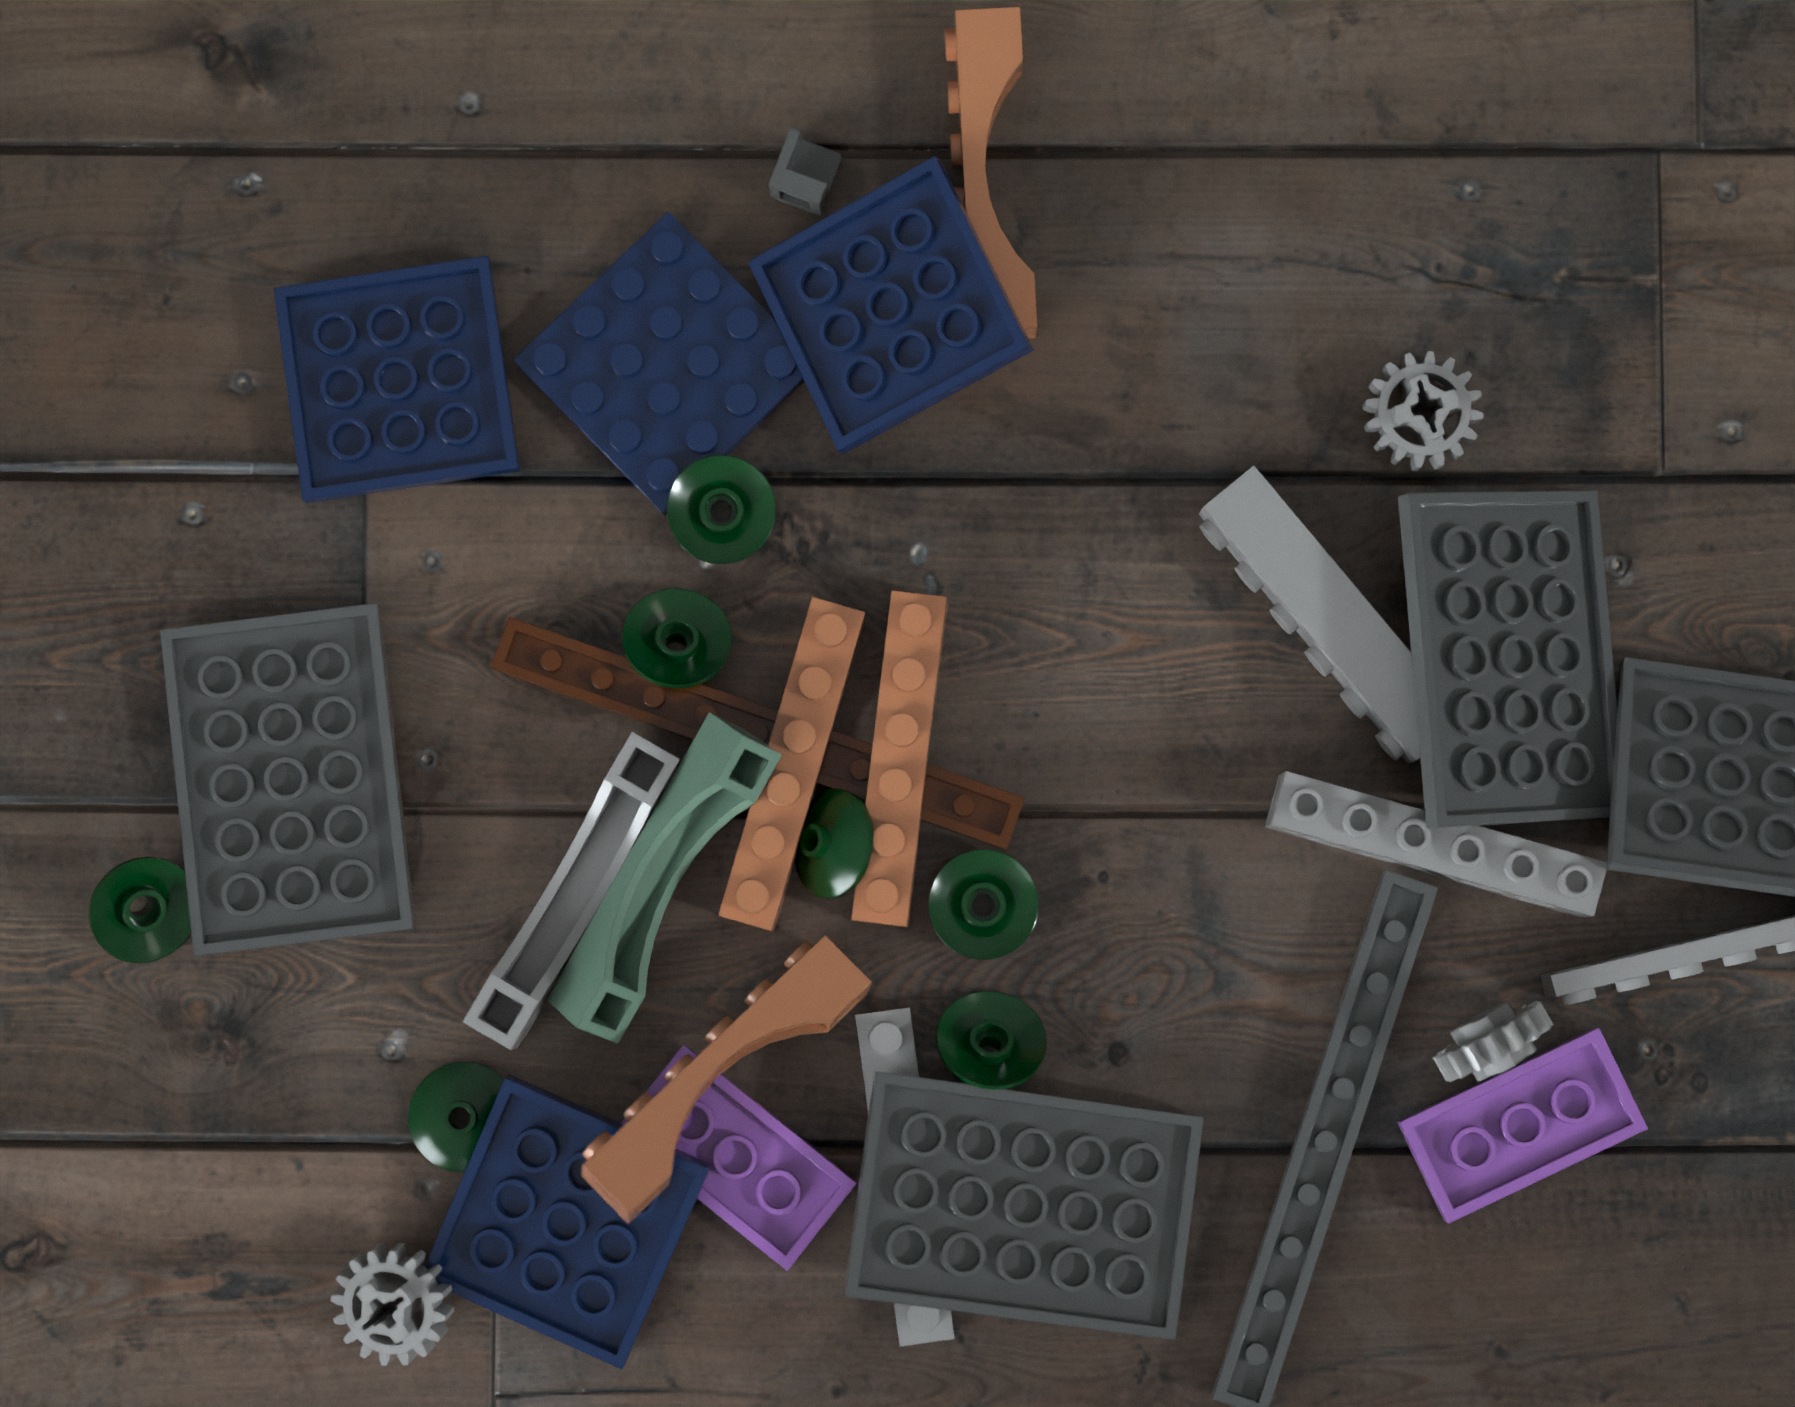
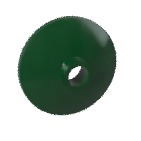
(726, 481)
(681, 618)
(834, 844)
(1013, 899)
(156, 928)
(997, 1022)
(430, 1111)

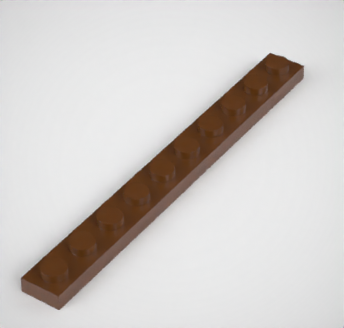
(614, 685)

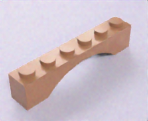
(988, 65)
(801, 736)
(900, 755)
(807, 999)

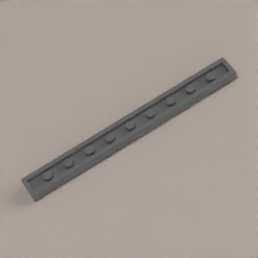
(1324, 1142)

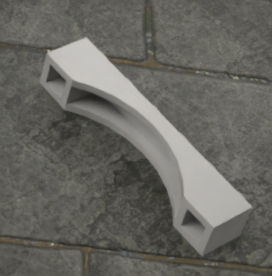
(558, 921)

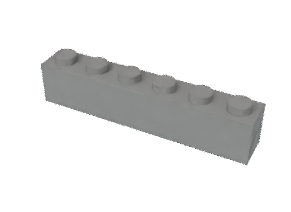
(1320, 605)

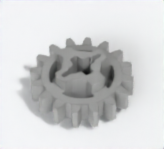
(1444, 404)
(1493, 1041)
(400, 1330)

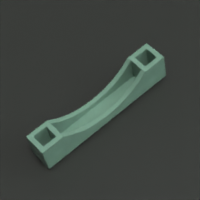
(611, 962)

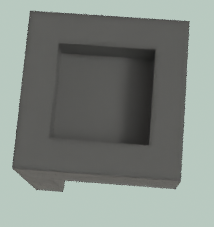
(804, 173)

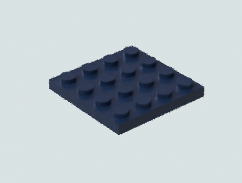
(890, 305)
(663, 360)
(396, 379)
(543, 1242)

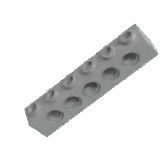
(1458, 854)

